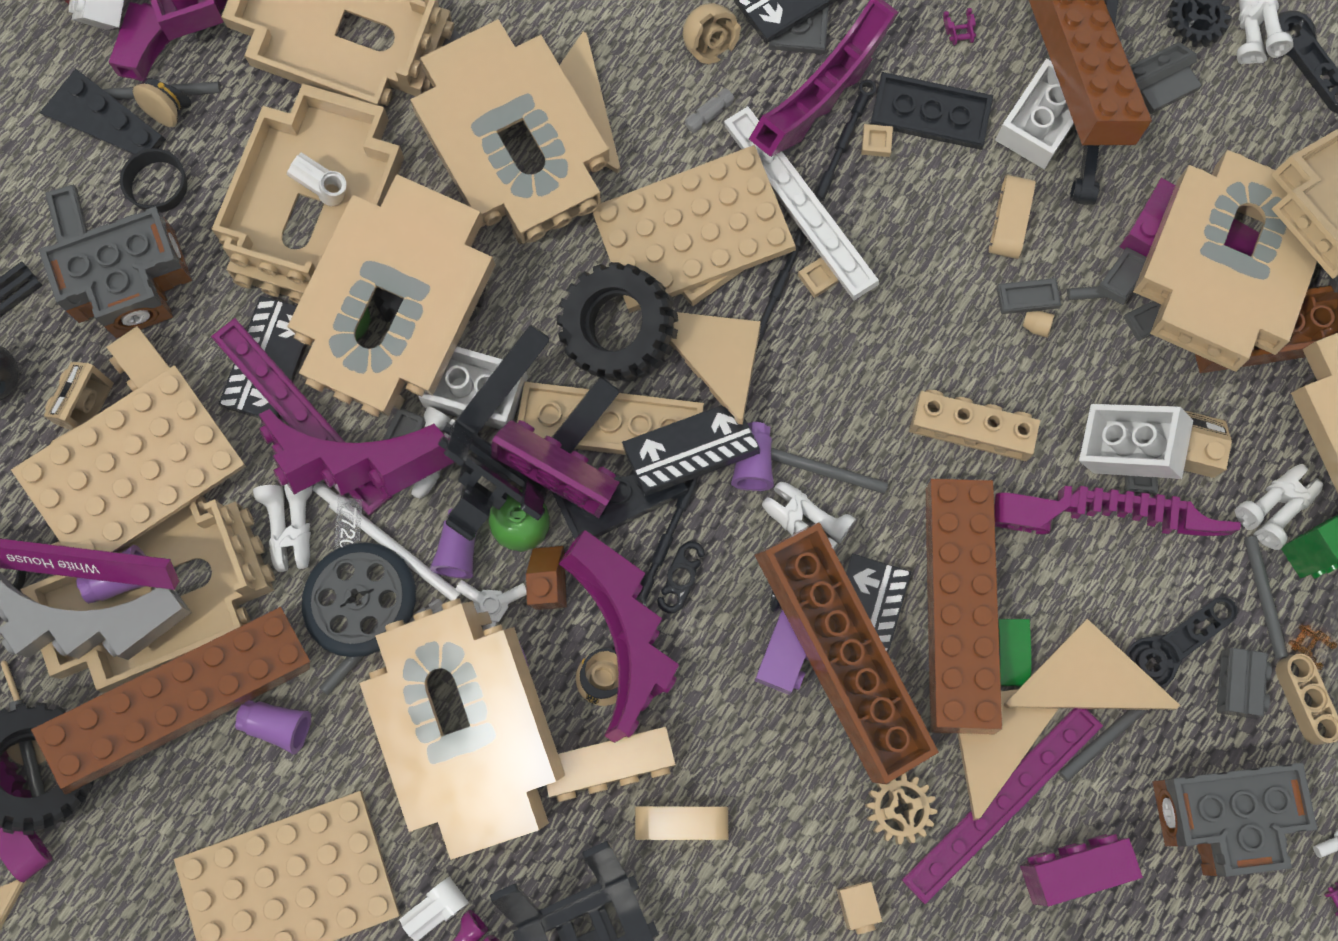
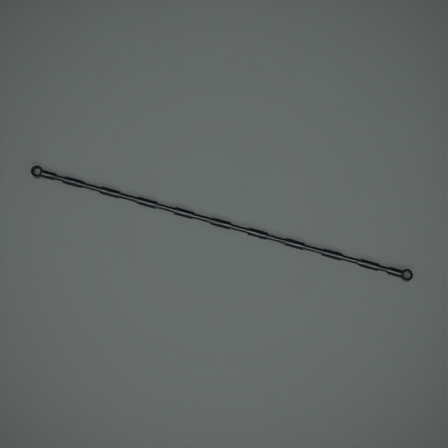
(775, 295)

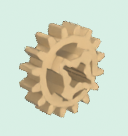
(907, 823)

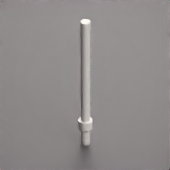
(385, 540)

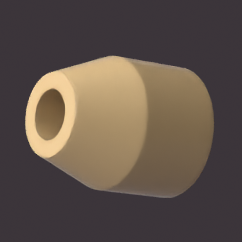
(1038, 322)

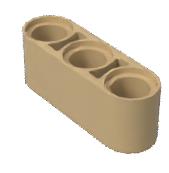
(1012, 216)
(1321, 708)
(681, 823)

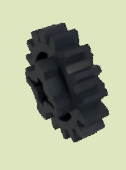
(1202, 20)

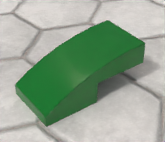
(1014, 651)

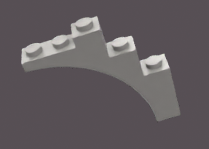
(74, 633)

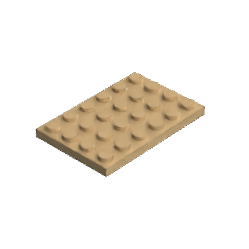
(697, 224)
(129, 466)
(291, 879)

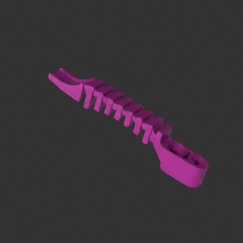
(1036, 514)
(20, 853)

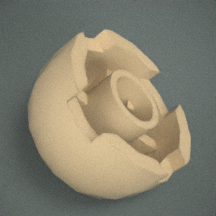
(712, 27)

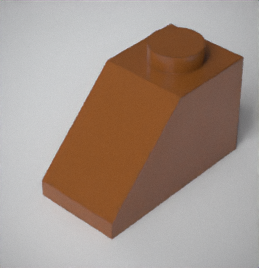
(546, 579)

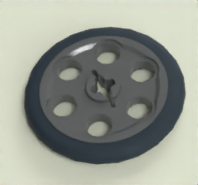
(326, 577)

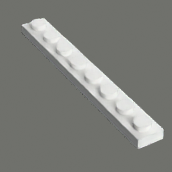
(807, 212)

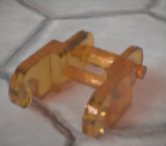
(1316, 636)

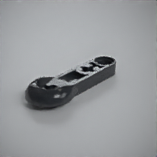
(1310, 56)
(1179, 642)

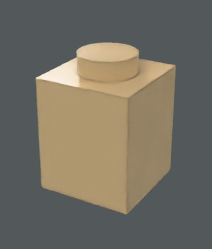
(859, 907)

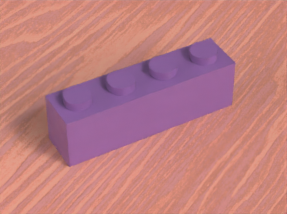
(782, 659)

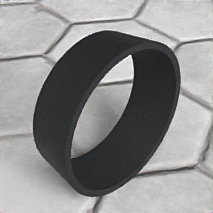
(146, 158)

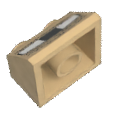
(78, 395)
(1208, 446)

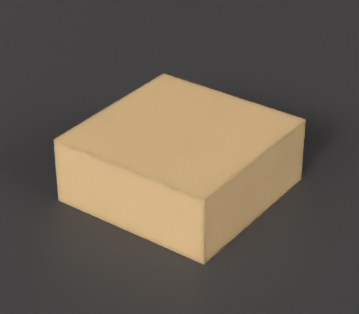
(877, 140)
(817, 277)

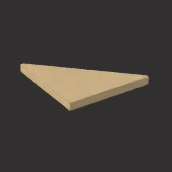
(582, 75)
(720, 354)
(1090, 674)
(993, 758)

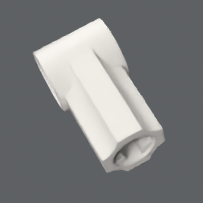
(316, 177)
(439, 905)

